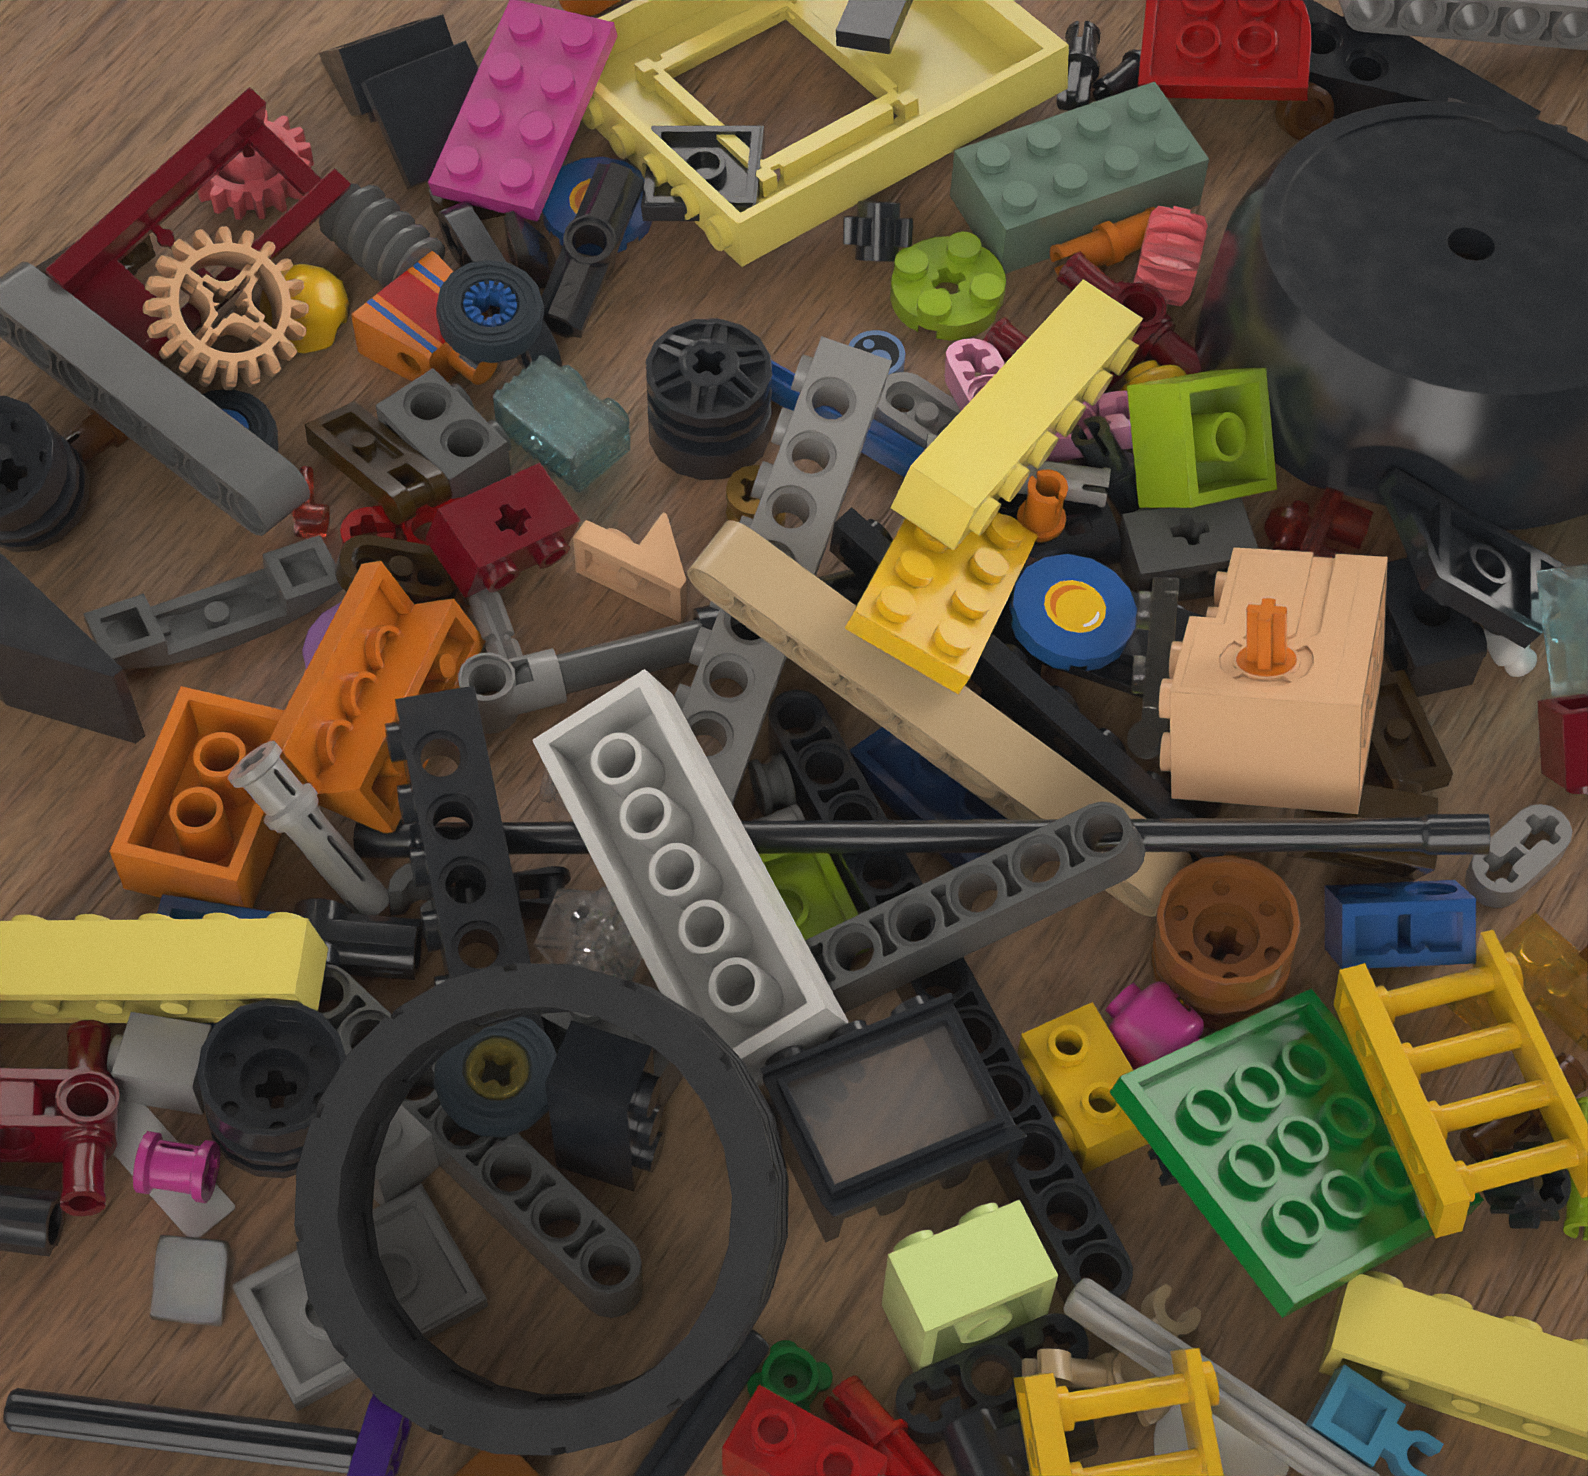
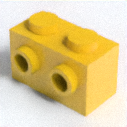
(1074, 1069)

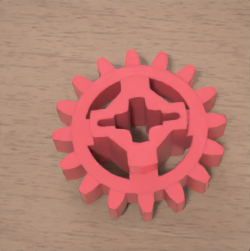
(251, 181)

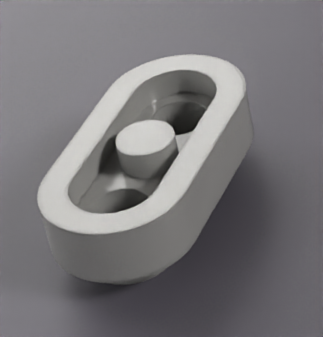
(929, 407)

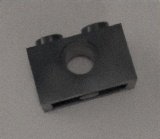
(1434, 655)

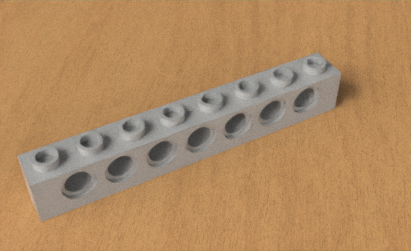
(852, 385)

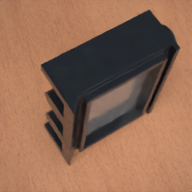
(886, 1111)

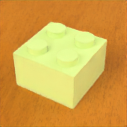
(966, 1283)

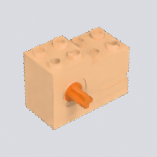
(1278, 683)

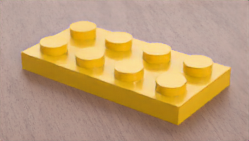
(938, 602)

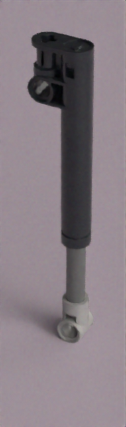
(546, 678)

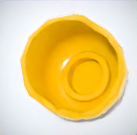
(326, 304)

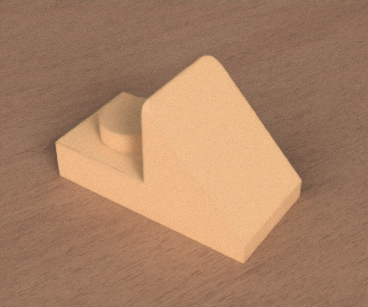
(641, 572)

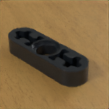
(937, 1384)

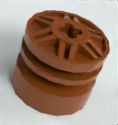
(1232, 910)

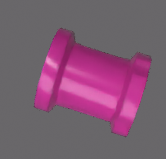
(176, 1167)

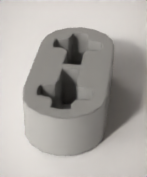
(1527, 864)

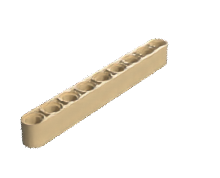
(948, 729)

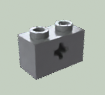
(1183, 545)

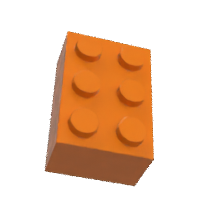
(186, 821)

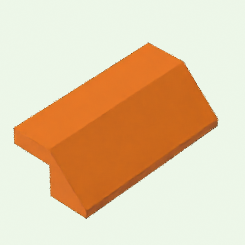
(368, 657)

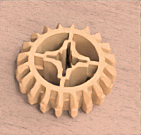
(209, 293)

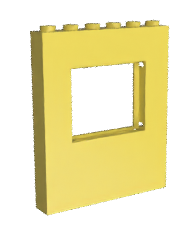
(948, 81)

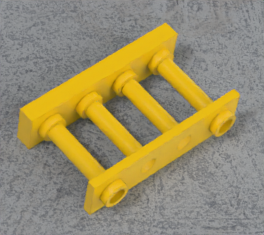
(1422, 1126)
(1052, 1410)

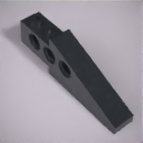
(1389, 69)

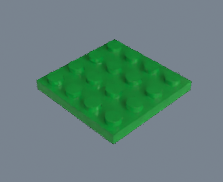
(1281, 1149)

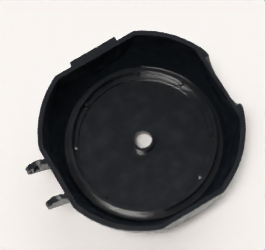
(1390, 340)

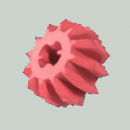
(1171, 252)

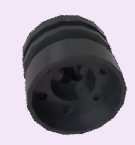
(709, 398)
(40, 480)
(263, 1054)

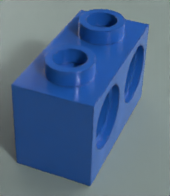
(1400, 924)

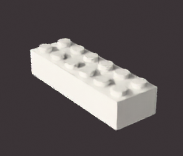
(687, 872)

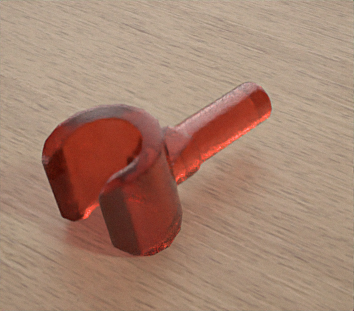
(311, 517)

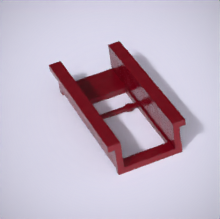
(92, 264)

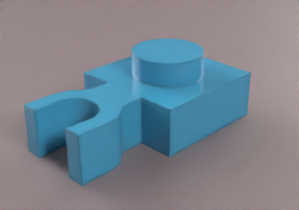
(1365, 1424)

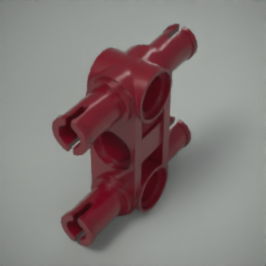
(1154, 334)
(46, 1121)

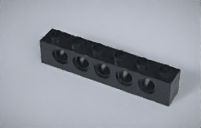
(452, 727)

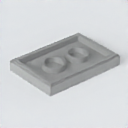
(421, 1267)

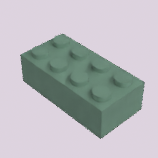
(1075, 173)

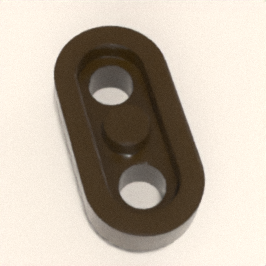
(405, 561)

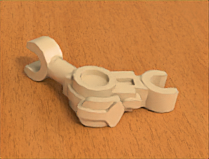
(1114, 1366)

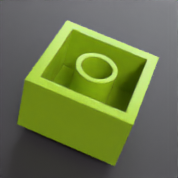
(1202, 438)

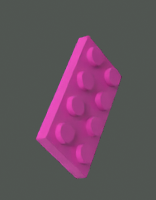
(523, 109)

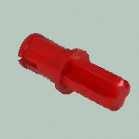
(871, 1424)

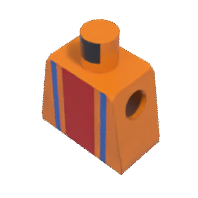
(402, 327)

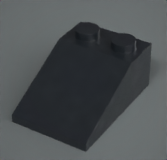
(56, 666)

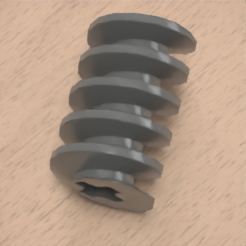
(377, 233)

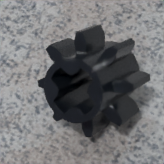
(877, 231)
(1532, 1198)

